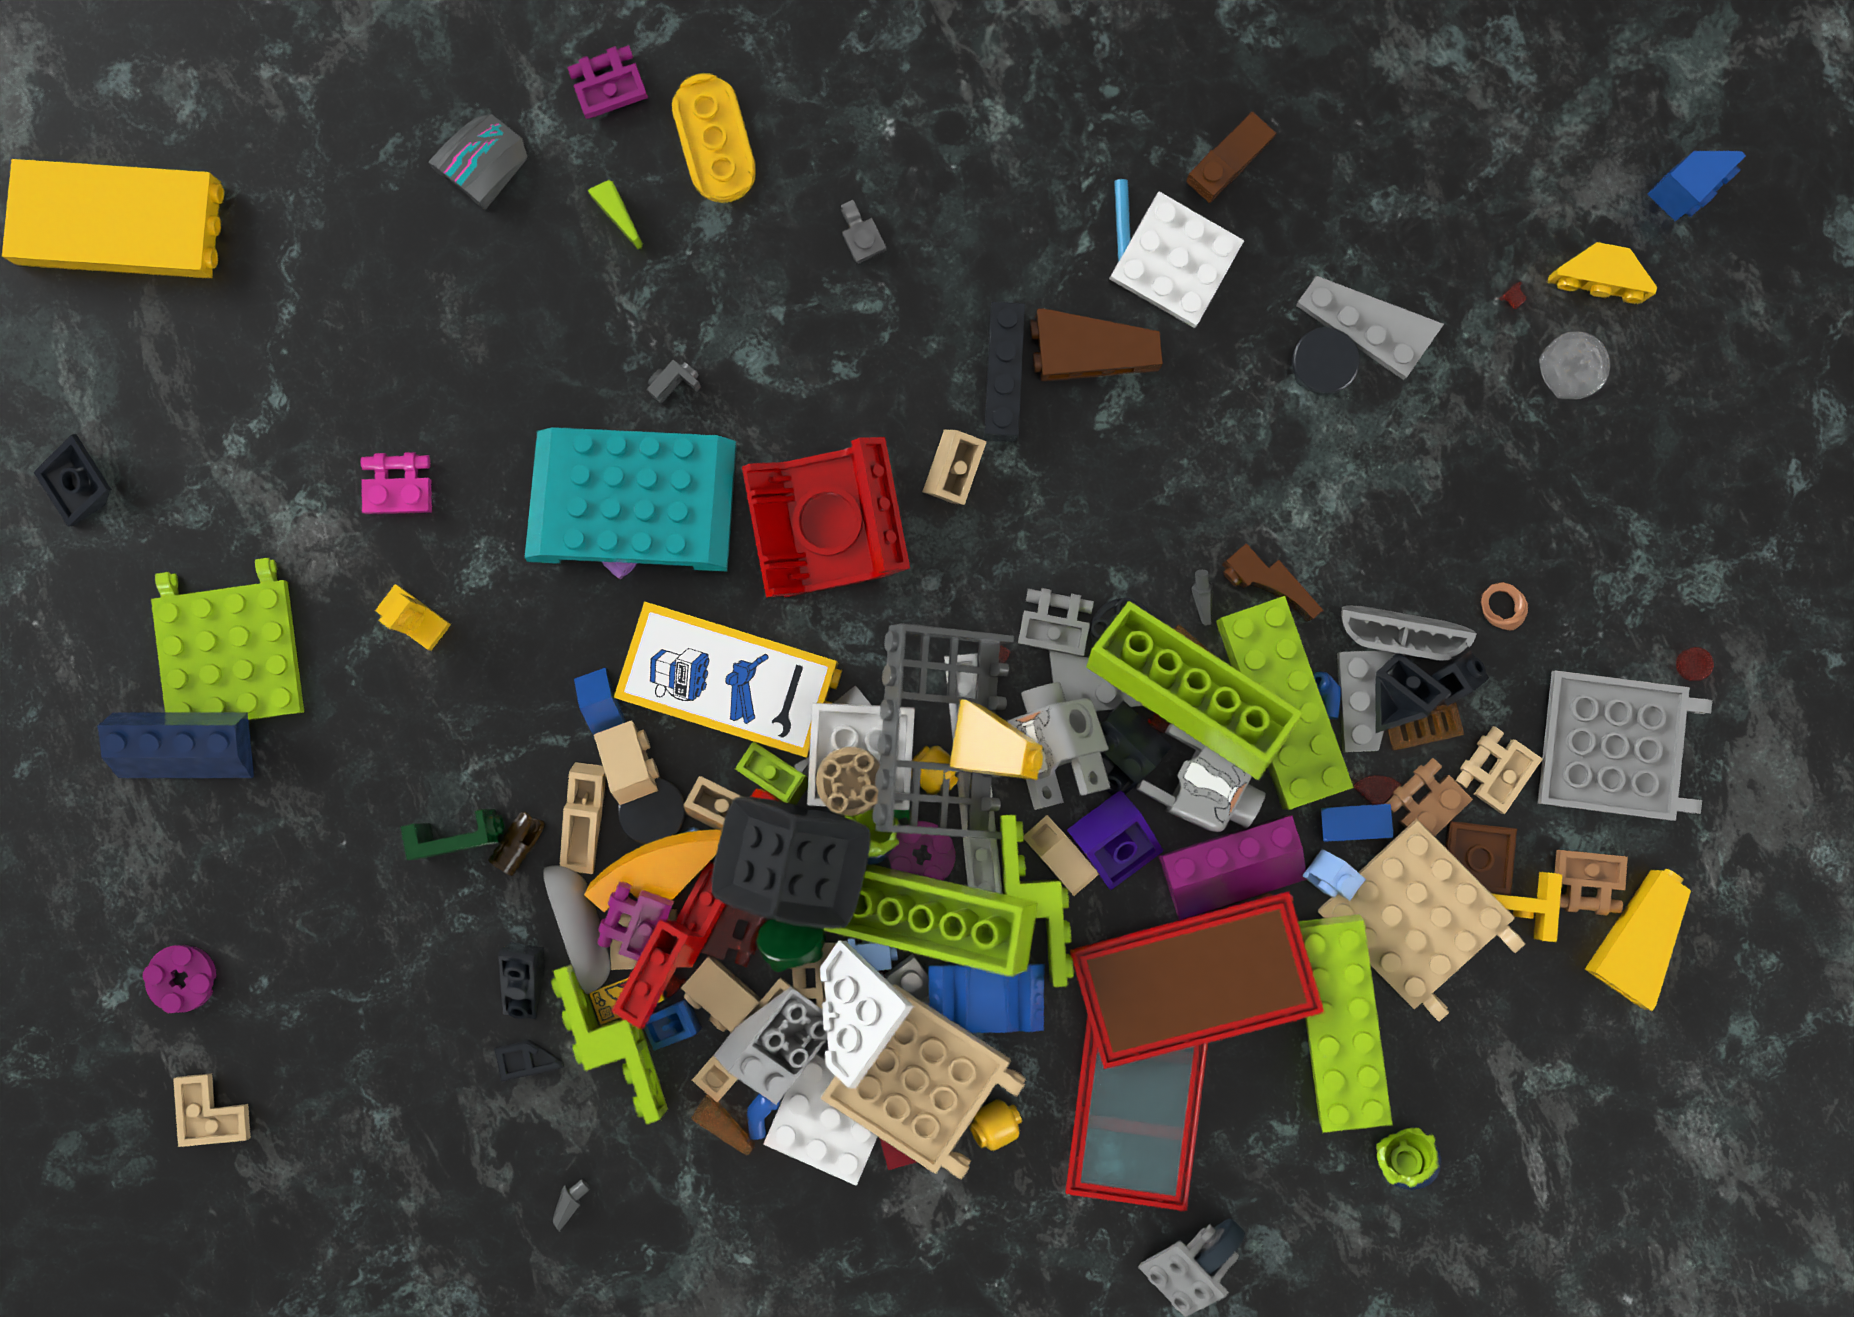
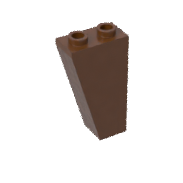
(1091, 347)

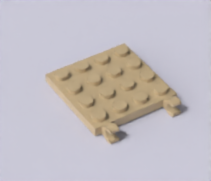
(1423, 916)
(926, 1087)

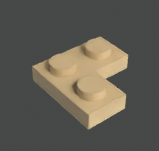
(202, 1122)

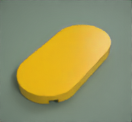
(713, 138)

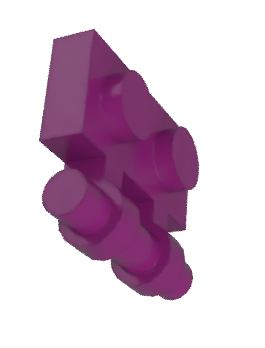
(611, 89)
(645, 917)

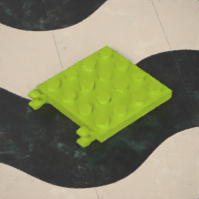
(228, 647)

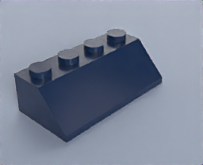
(177, 744)

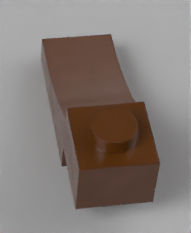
(1230, 157)
(1248, 569)

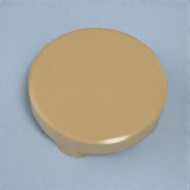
(848, 781)

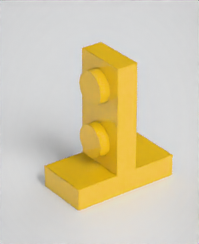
(410, 616)
(1545, 905)

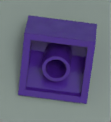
(1115, 839)

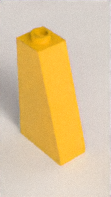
(1642, 939)

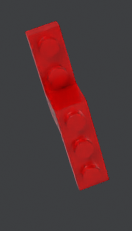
(669, 947)

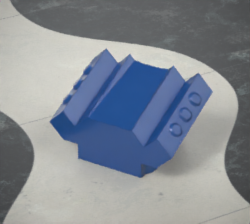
(988, 1000)

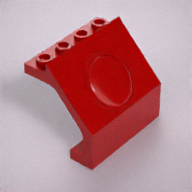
(826, 519)

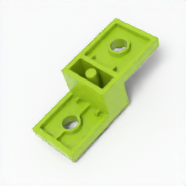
(1048, 894)
(608, 1043)

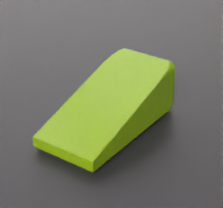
(611, 203)
(773, 774)

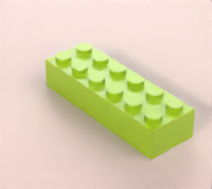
(1268, 650)
(1193, 690)
(943, 920)
(1347, 1035)

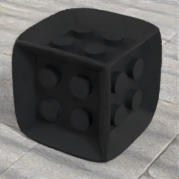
(790, 863)

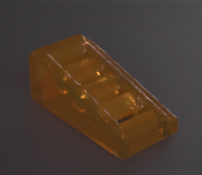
(1454, 724)
(719, 1122)

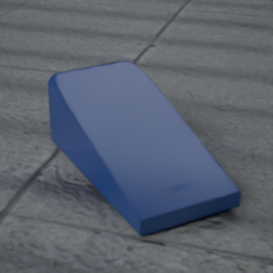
(1357, 822)

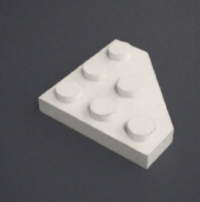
(858, 1013)

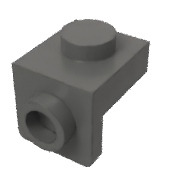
(666, 380)

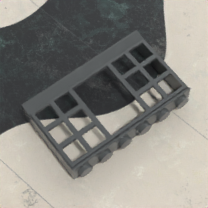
(986, 695)

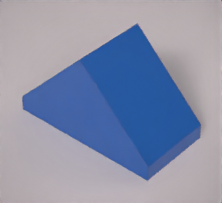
(597, 701)
(672, 1025)

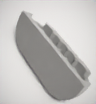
(1405, 633)
(578, 926)

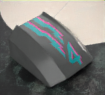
(481, 158)

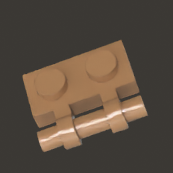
(1437, 806)
(1591, 870)

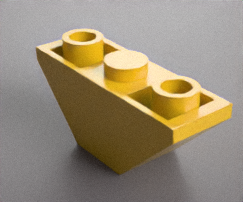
(1606, 272)

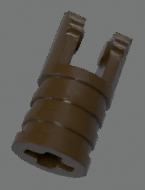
(516, 843)

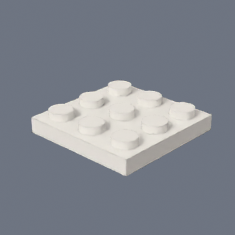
(1176, 259)
(860, 727)
(817, 1131)

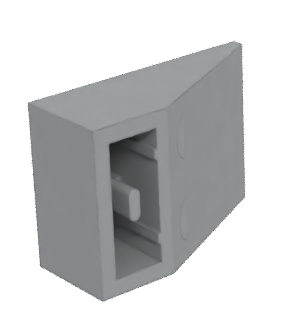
(774, 1044)

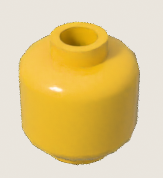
(932, 779)
(995, 1125)

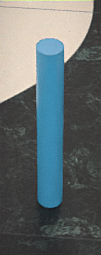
(1122, 215)

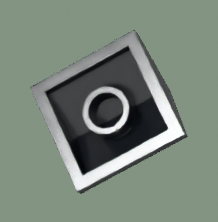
(73, 481)

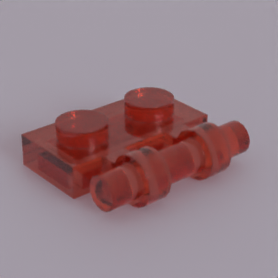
(722, 937)

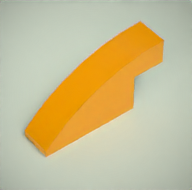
(657, 867)

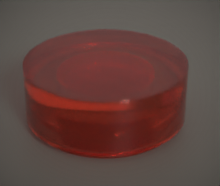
(1694, 664)

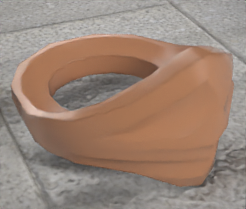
(1520, 608)

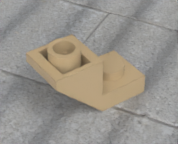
(1060, 855)

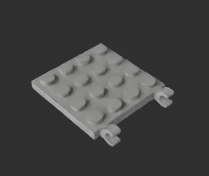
(1616, 745)

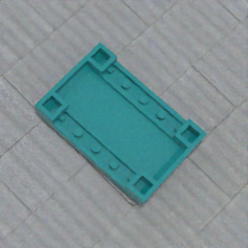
(631, 498)

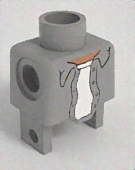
(1068, 734)
(1208, 789)

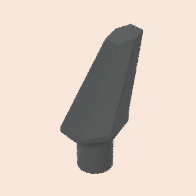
(1203, 596)
(569, 1202)

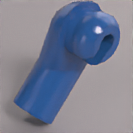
(1329, 692)
(756, 1115)

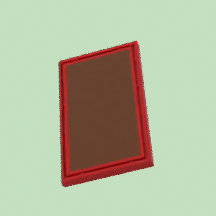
(1197, 980)

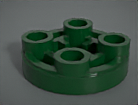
(789, 944)

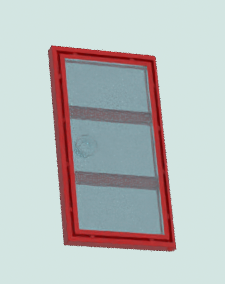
(1136, 1127)

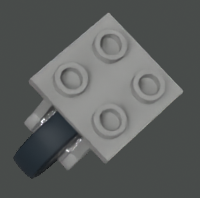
(1193, 1272)

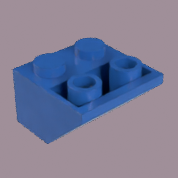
(1695, 181)

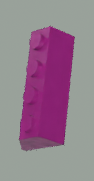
(1234, 866)

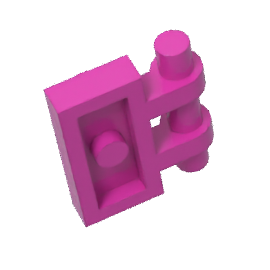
(400, 494)

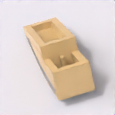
(583, 817)

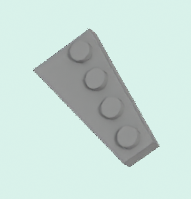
(1377, 327)

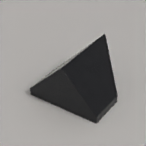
(1405, 693)

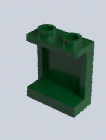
(420, 843)

